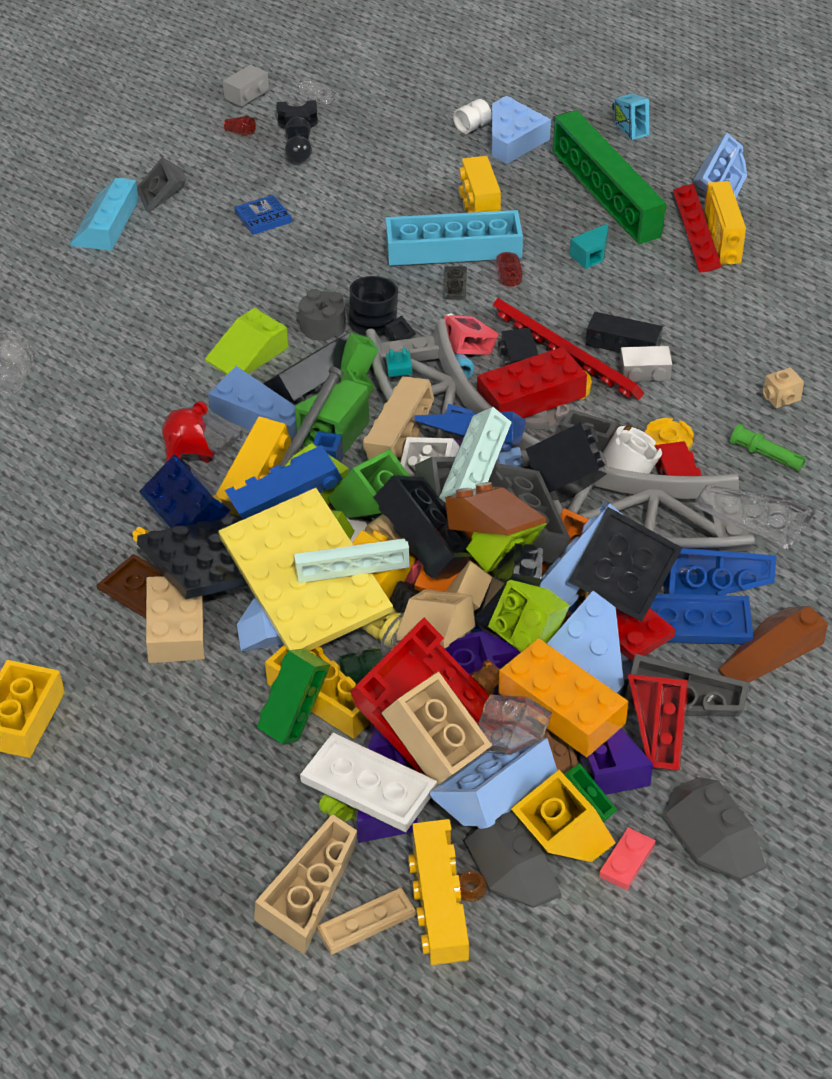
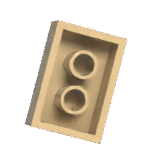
(173, 623)
(436, 728)

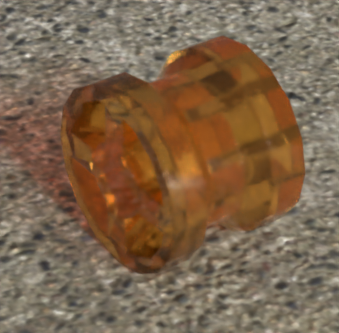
(487, 676)

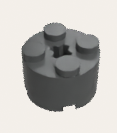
(322, 314)

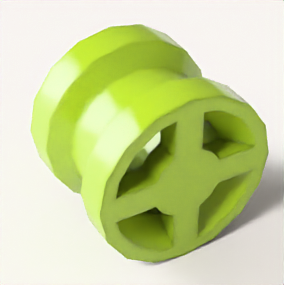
(330, 806)

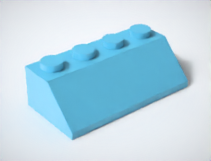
(107, 215)

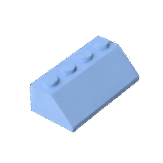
(494, 784)

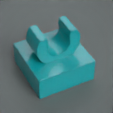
(399, 363)

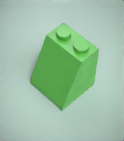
(343, 413)
(362, 483)

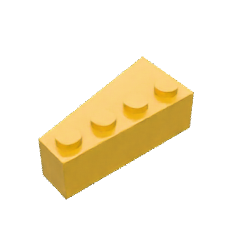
(334, 699)

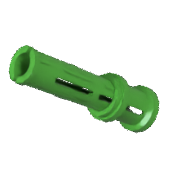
(758, 444)

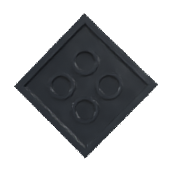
(624, 563)

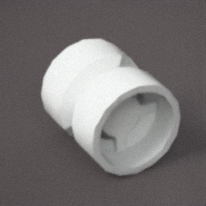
(472, 115)

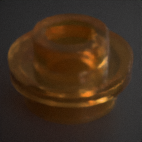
(475, 879)

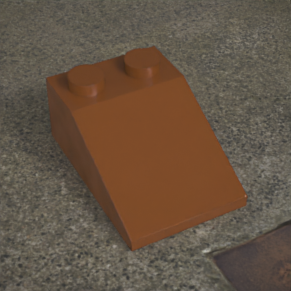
(490, 511)

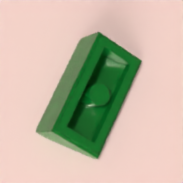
(591, 791)

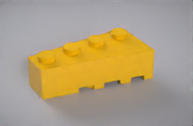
(260, 452)
(438, 892)

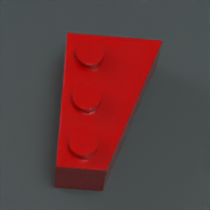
(661, 717)

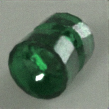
(358, 666)

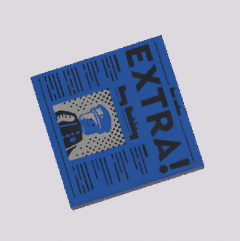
(263, 214)

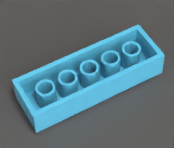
(453, 237)

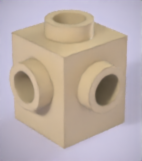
(783, 387)

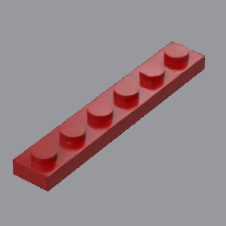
(697, 228)

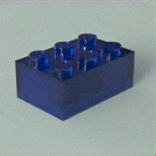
(182, 495)

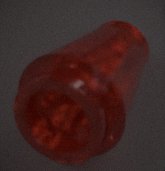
(241, 125)

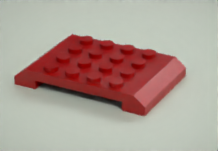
(404, 668)

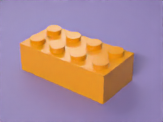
(581, 706)

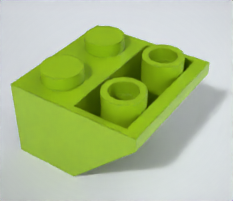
(527, 614)

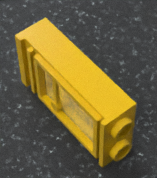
(725, 222)

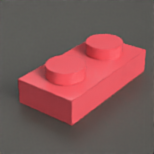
(627, 858)

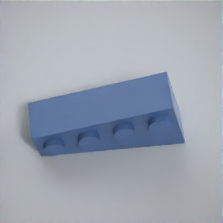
(243, 399)

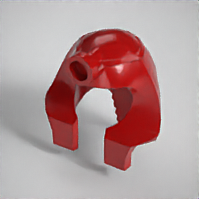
(184, 432)

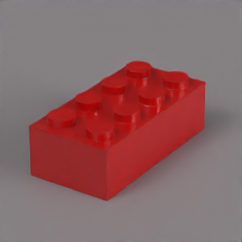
(534, 383)

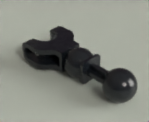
(297, 125)

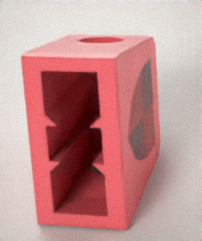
(470, 335)

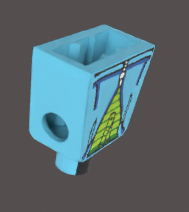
(632, 115)

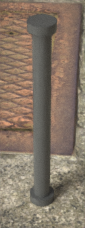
(313, 413)

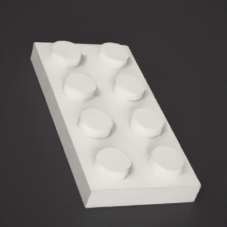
(368, 782)

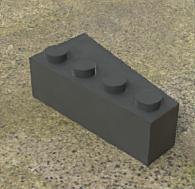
(531, 489)
(707, 692)

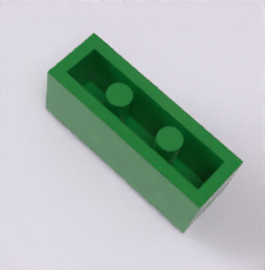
(293, 695)

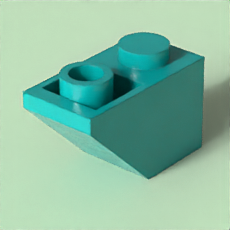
(590, 247)

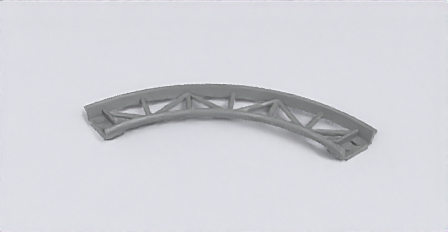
(644, 486)

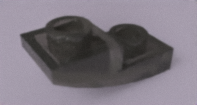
(455, 282)

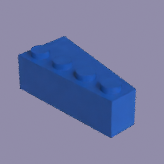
(283, 483)

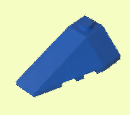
(459, 423)
(718, 572)

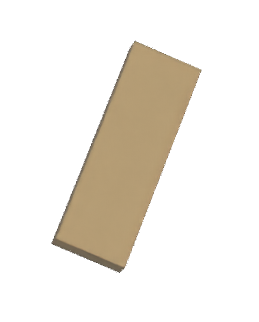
(366, 920)

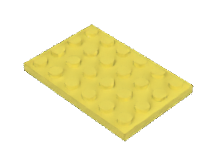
(306, 611)

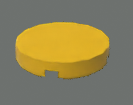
(661, 431)

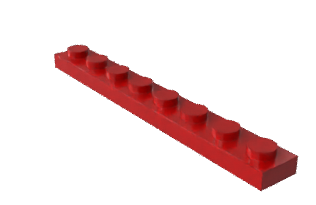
(590, 364)

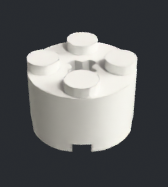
(632, 451)

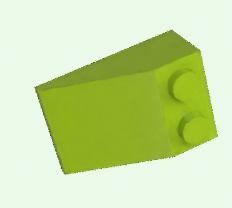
(249, 343)

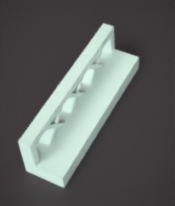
(477, 452)
(352, 560)

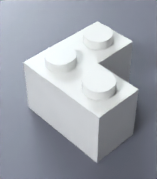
(420, 449)

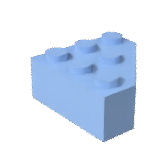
(516, 129)
(593, 641)

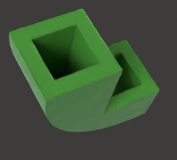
(357, 359)

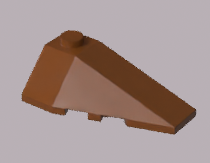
(776, 642)

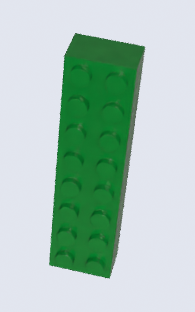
(608, 177)

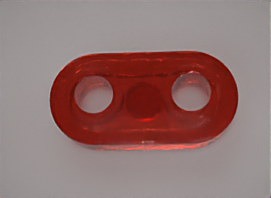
(509, 269)

